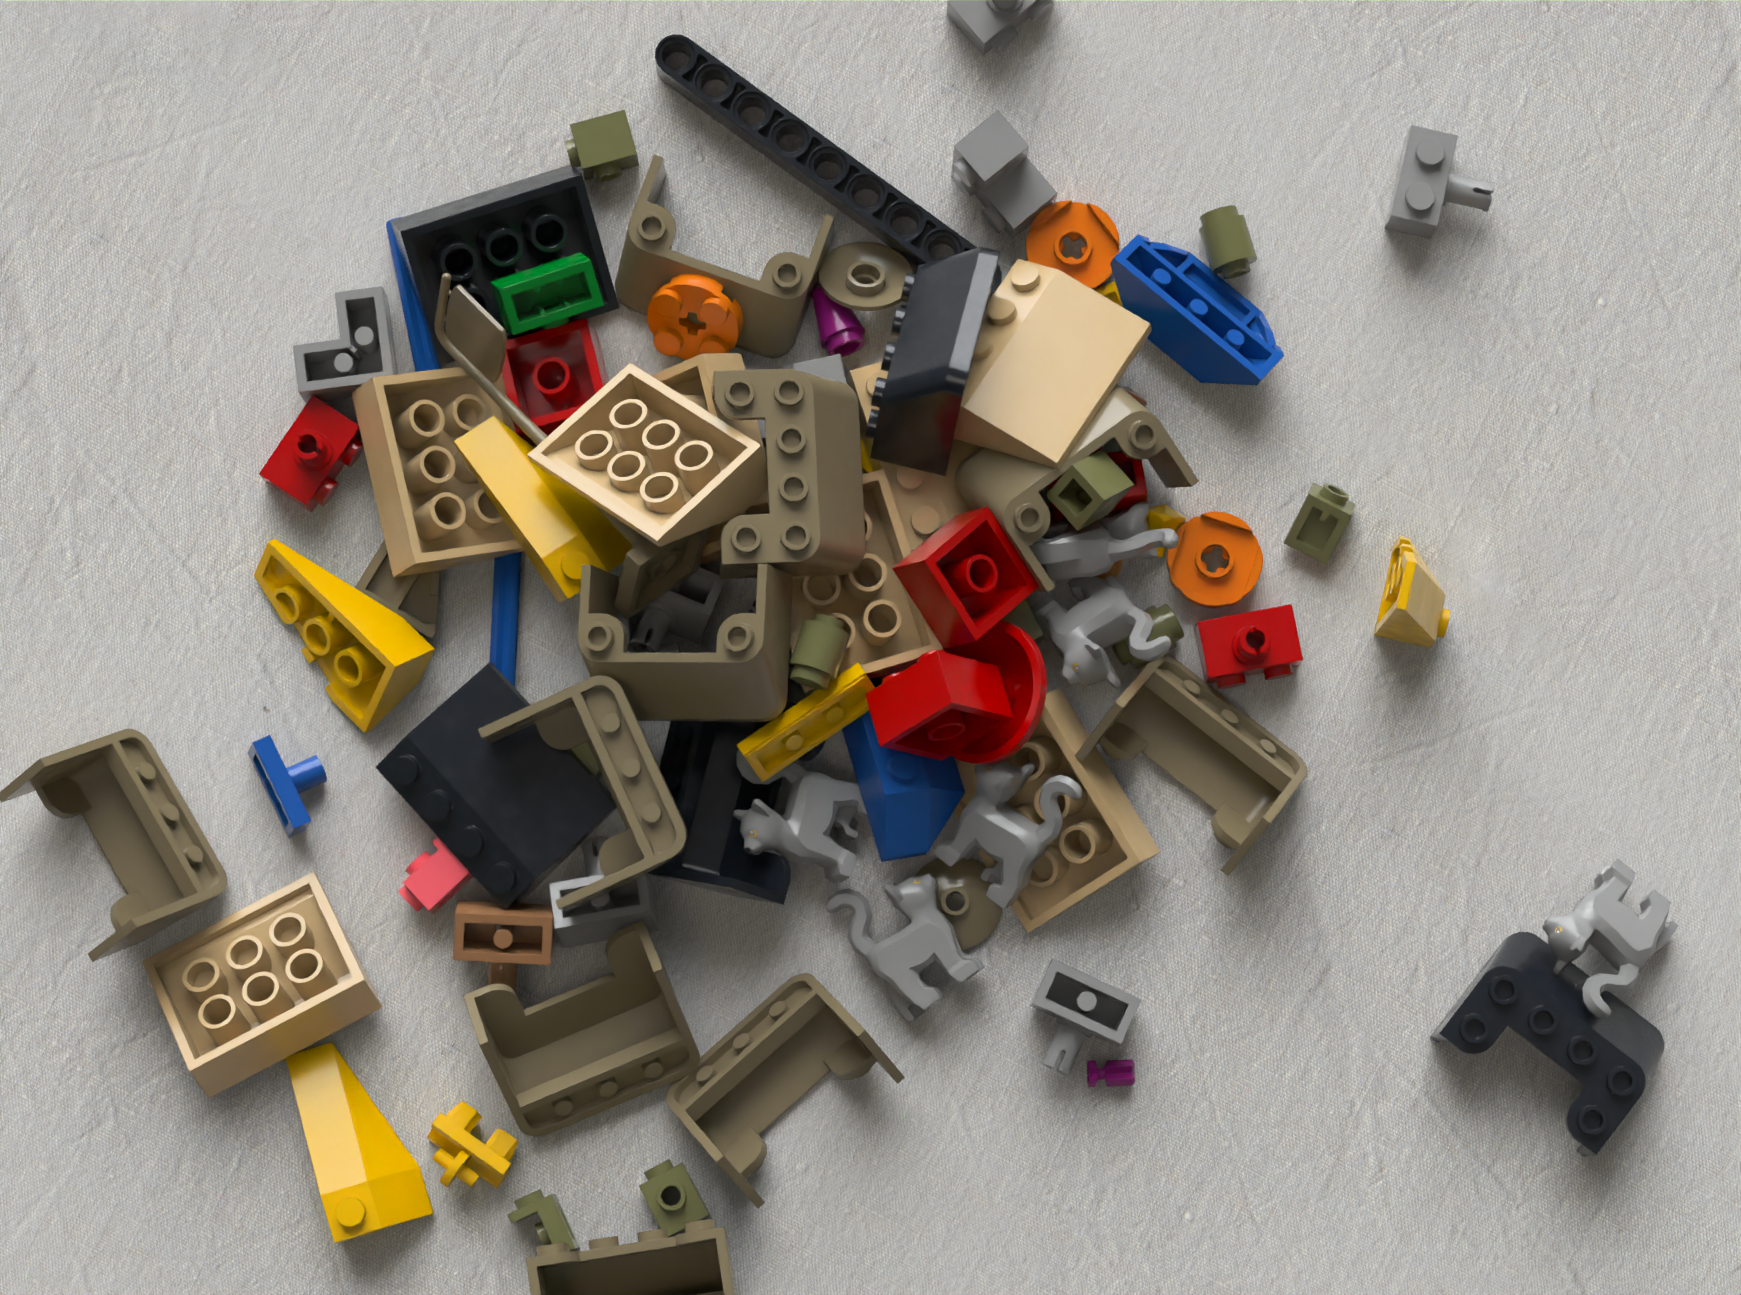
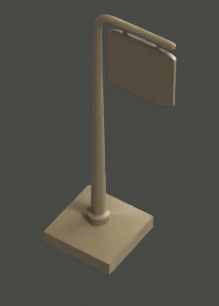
(480, 349)

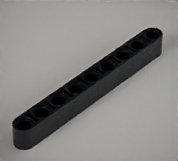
(814, 151)

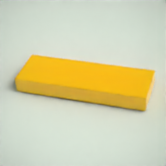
(807, 723)

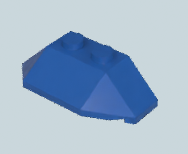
(1195, 314)
(902, 792)

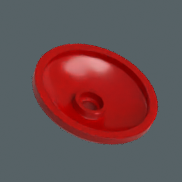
(1025, 687)

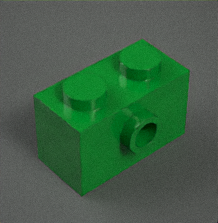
(547, 294)

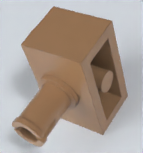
(503, 937)

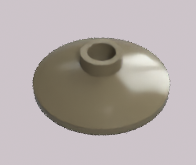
(864, 276)
(979, 914)

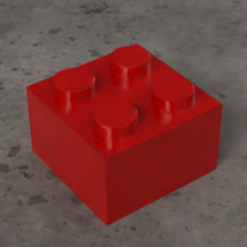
(553, 373)
(965, 577)
(938, 705)

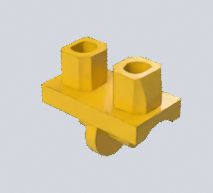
(464, 1154)

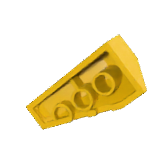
(546, 516)
(1411, 600)
(358, 643)
(357, 1158)

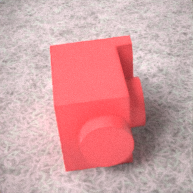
(434, 878)

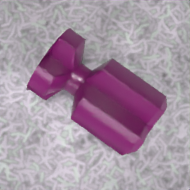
(1114, 1073)

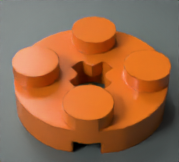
(1076, 222)
(680, 336)
(1238, 547)

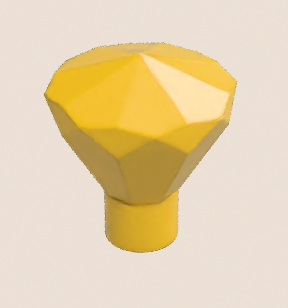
(1164, 517)

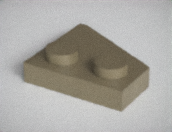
(410, 596)

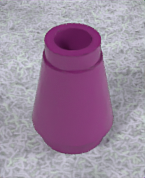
(837, 326)

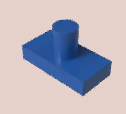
(286, 784)

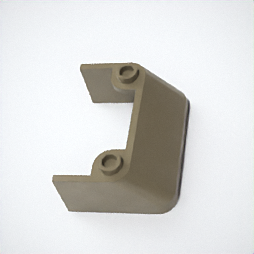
(770, 307)
(1013, 484)
(735, 684)
(603, 717)
(1205, 747)
(139, 827)
(766, 1069)

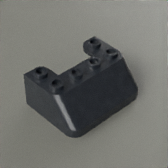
(930, 360)
(707, 789)
(1547, 1009)

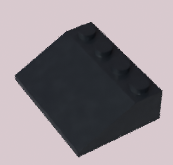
(498, 237)
(500, 805)

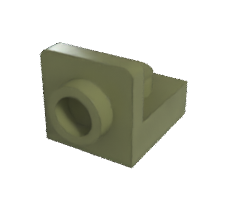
(1320, 522)
(554, 1224)

